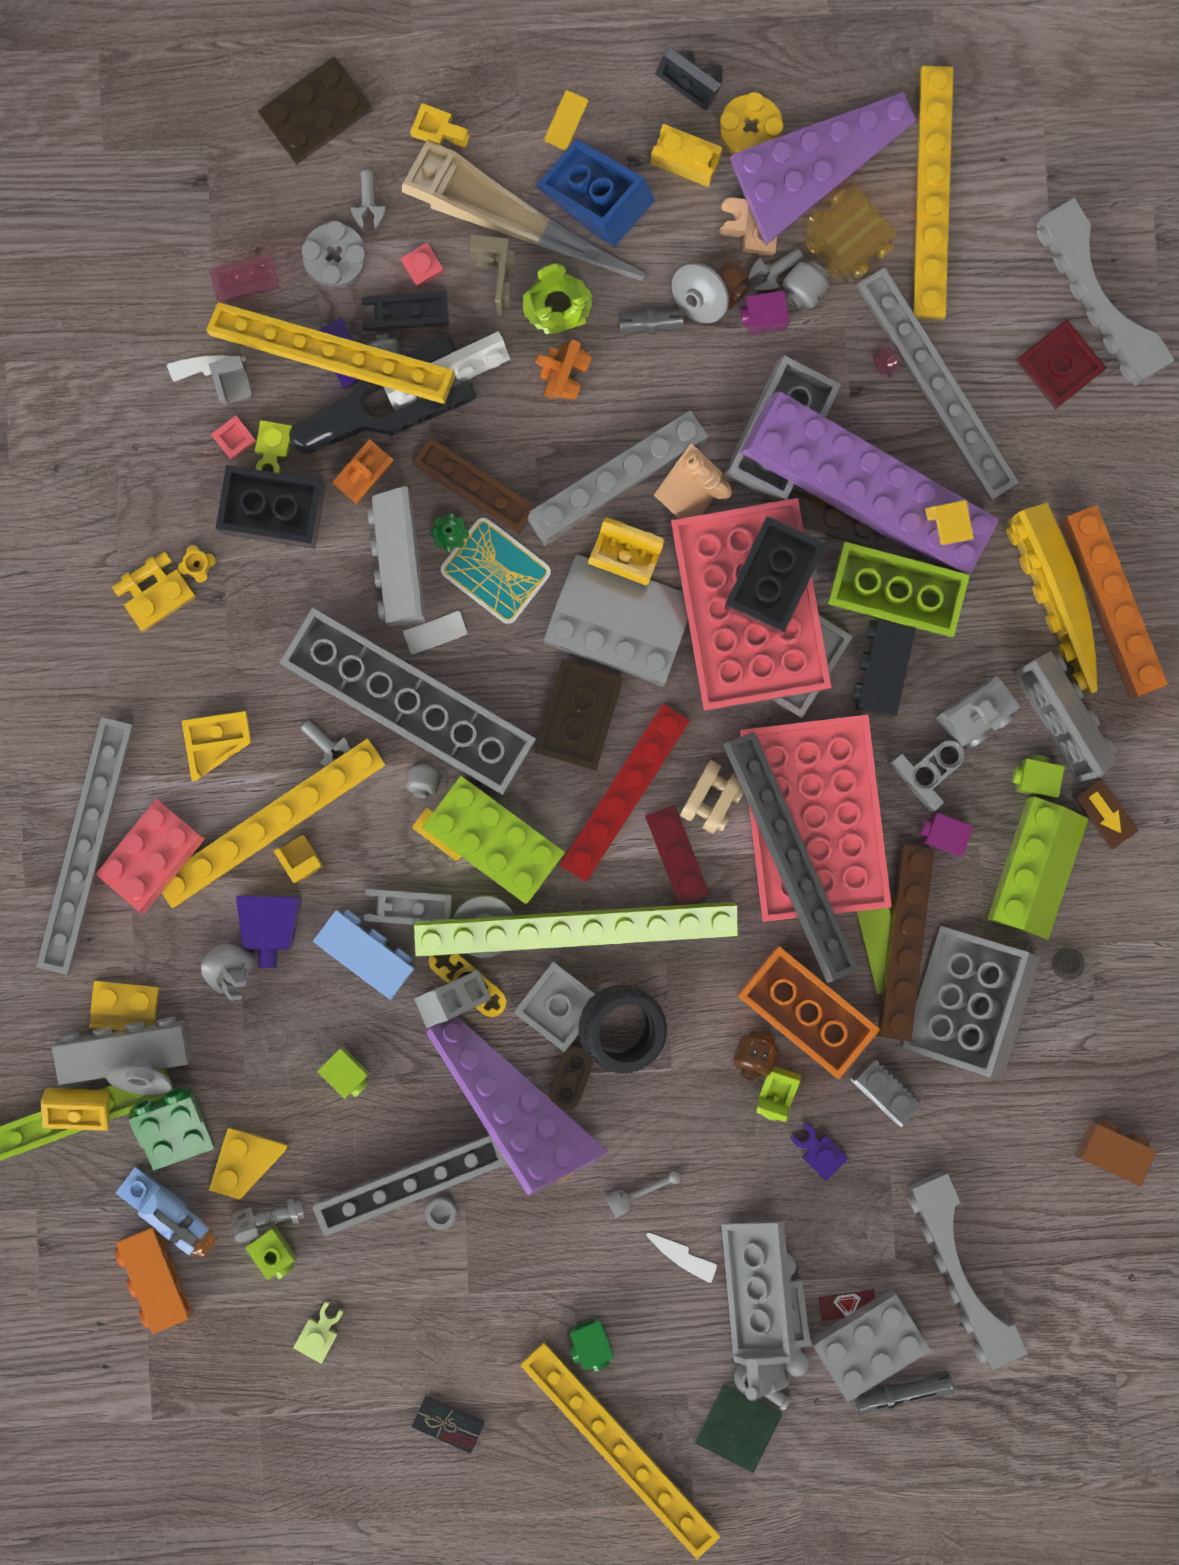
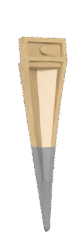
(469, 194)

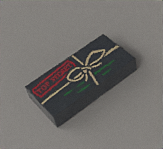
(448, 1424)

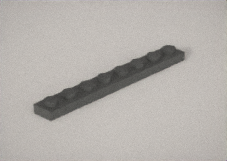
(790, 857)

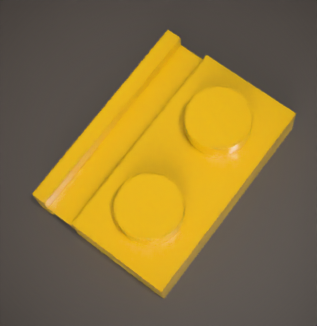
(123, 1004)

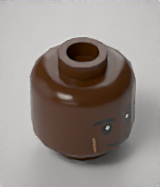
(756, 1056)

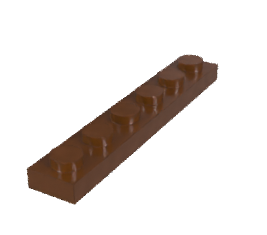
(905, 943)

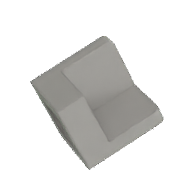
(231, 380)

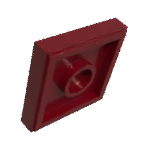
(1061, 364)

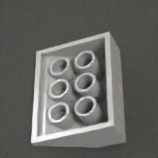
(618, 622)
(1066, 717)
(972, 1002)

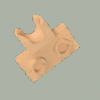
(745, 226)

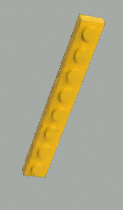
(932, 192)
(331, 352)
(274, 821)
(620, 1450)

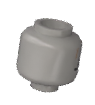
(805, 284)

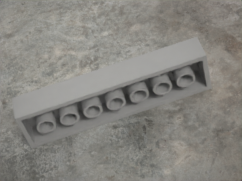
(408, 701)

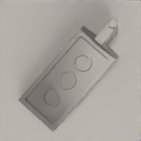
(759, 1303)

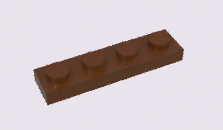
(474, 485)

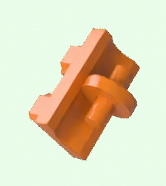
(568, 358)
(363, 471)

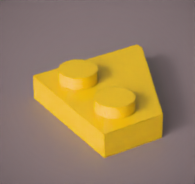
(214, 740)
(243, 1162)

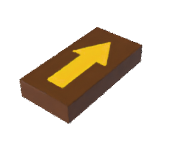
(1106, 814)

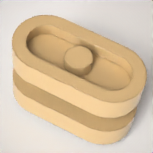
(717, 816)

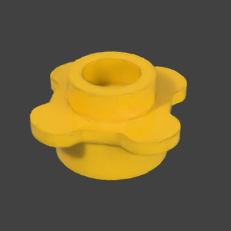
(193, 555)

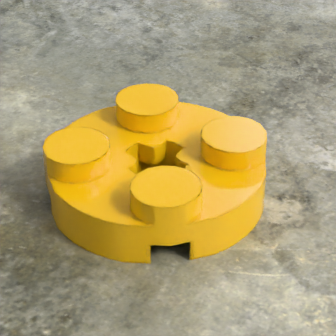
(752, 108)

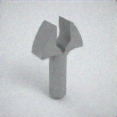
(367, 194)
(774, 270)
(324, 742)

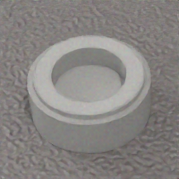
(441, 1213)

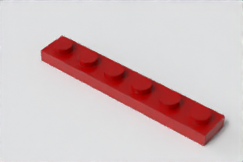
(624, 793)

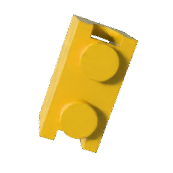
(686, 155)

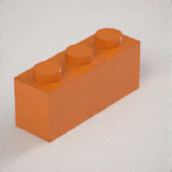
(153, 1279)

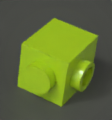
(1038, 777)
(345, 1074)
(272, 1253)

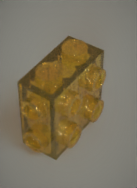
(849, 234)

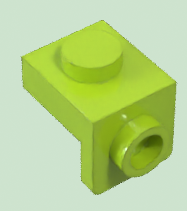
(778, 1094)

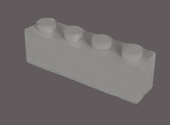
(90, 1056)

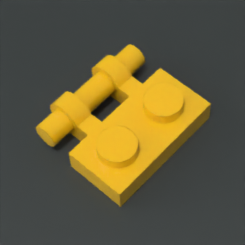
(160, 599)

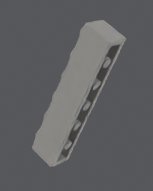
(408, 1184)

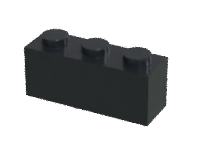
(884, 667)

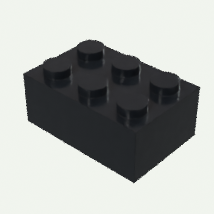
(270, 507)
(774, 576)

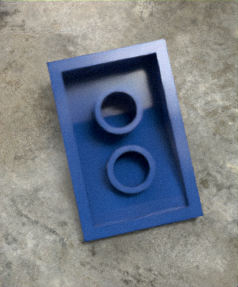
(597, 192)

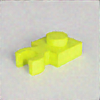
(272, 443)

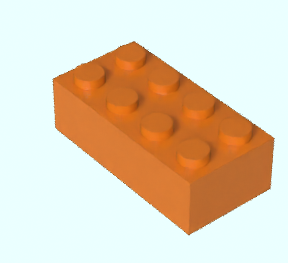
(807, 1012)

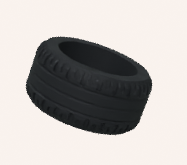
(644, 1051)

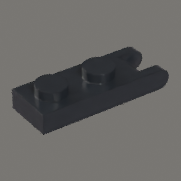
(407, 310)

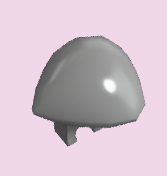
(226, 968)

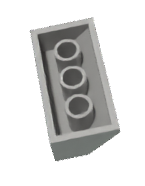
(398, 558)

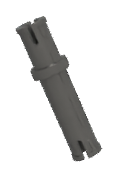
(902, 1394)

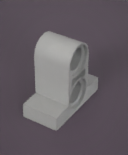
(935, 766)
(452, 999)

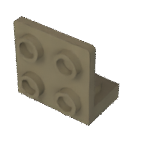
(493, 252)

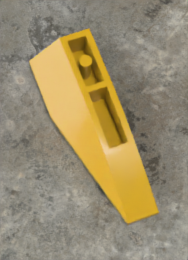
(1058, 588)

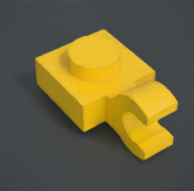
(435, 126)

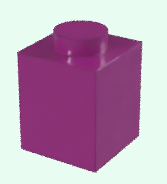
(765, 312)
(946, 834)

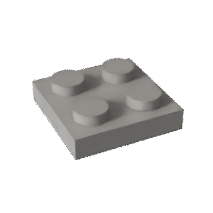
(555, 1006)

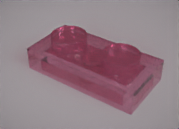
(244, 279)

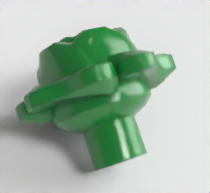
(449, 532)

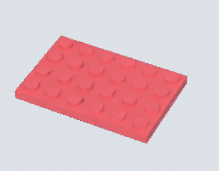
(732, 655)
(834, 802)

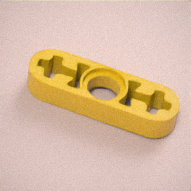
(493, 989)

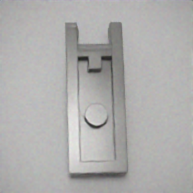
(408, 907)

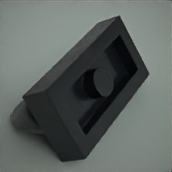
(696, 84)

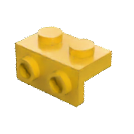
(626, 551)

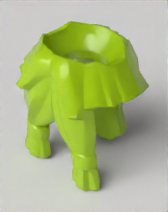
(550, 280)

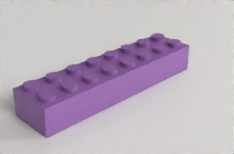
(861, 481)

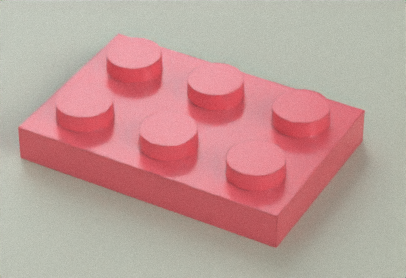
(150, 856)

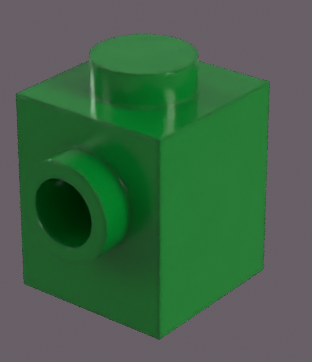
(590, 1345)

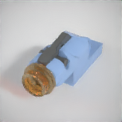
(167, 1213)

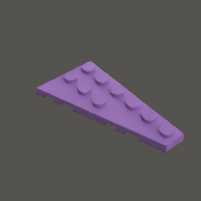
(805, 166)
(522, 1121)

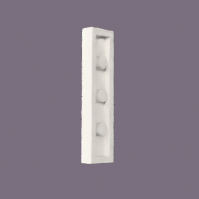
(466, 364)

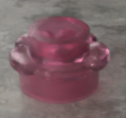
(886, 362)

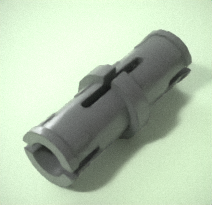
(650, 321)

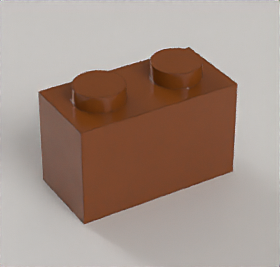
(1115, 1153)

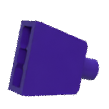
(268, 925)

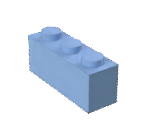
(365, 953)

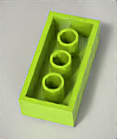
(493, 840)

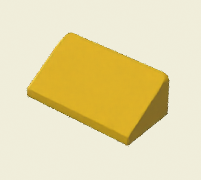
(75, 1109)

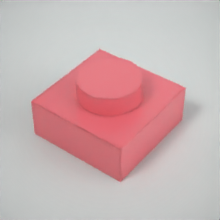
(422, 265)
(233, 438)

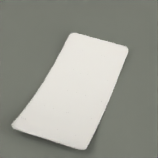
(435, 632)

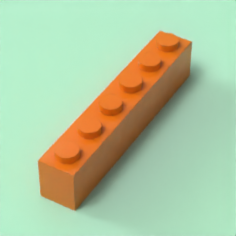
(1113, 602)

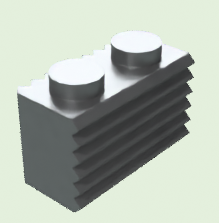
(886, 1092)

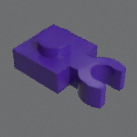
(821, 1154)

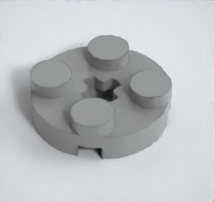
(334, 273)

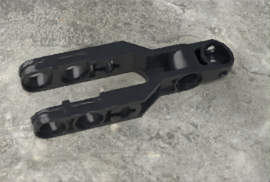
(348, 418)

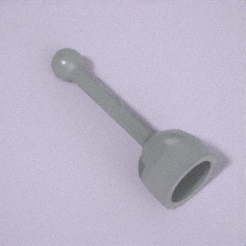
(620, 1201)

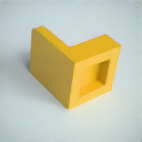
(952, 522)
(299, 859)

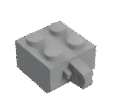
(977, 712)

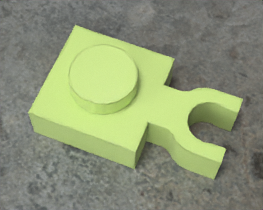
(318, 1336)

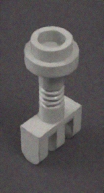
(246, 1224)

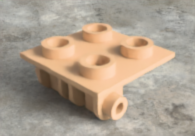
(692, 485)

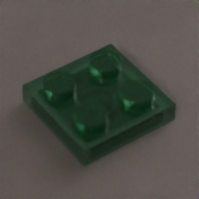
(738, 1428)

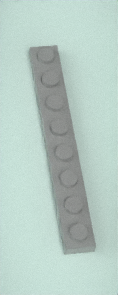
(937, 384)
(85, 846)

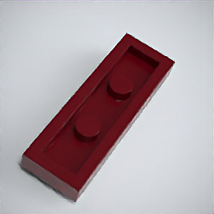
(677, 855)

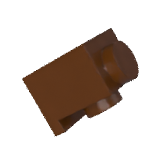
(735, 281)

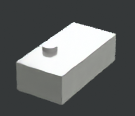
(803, 386)

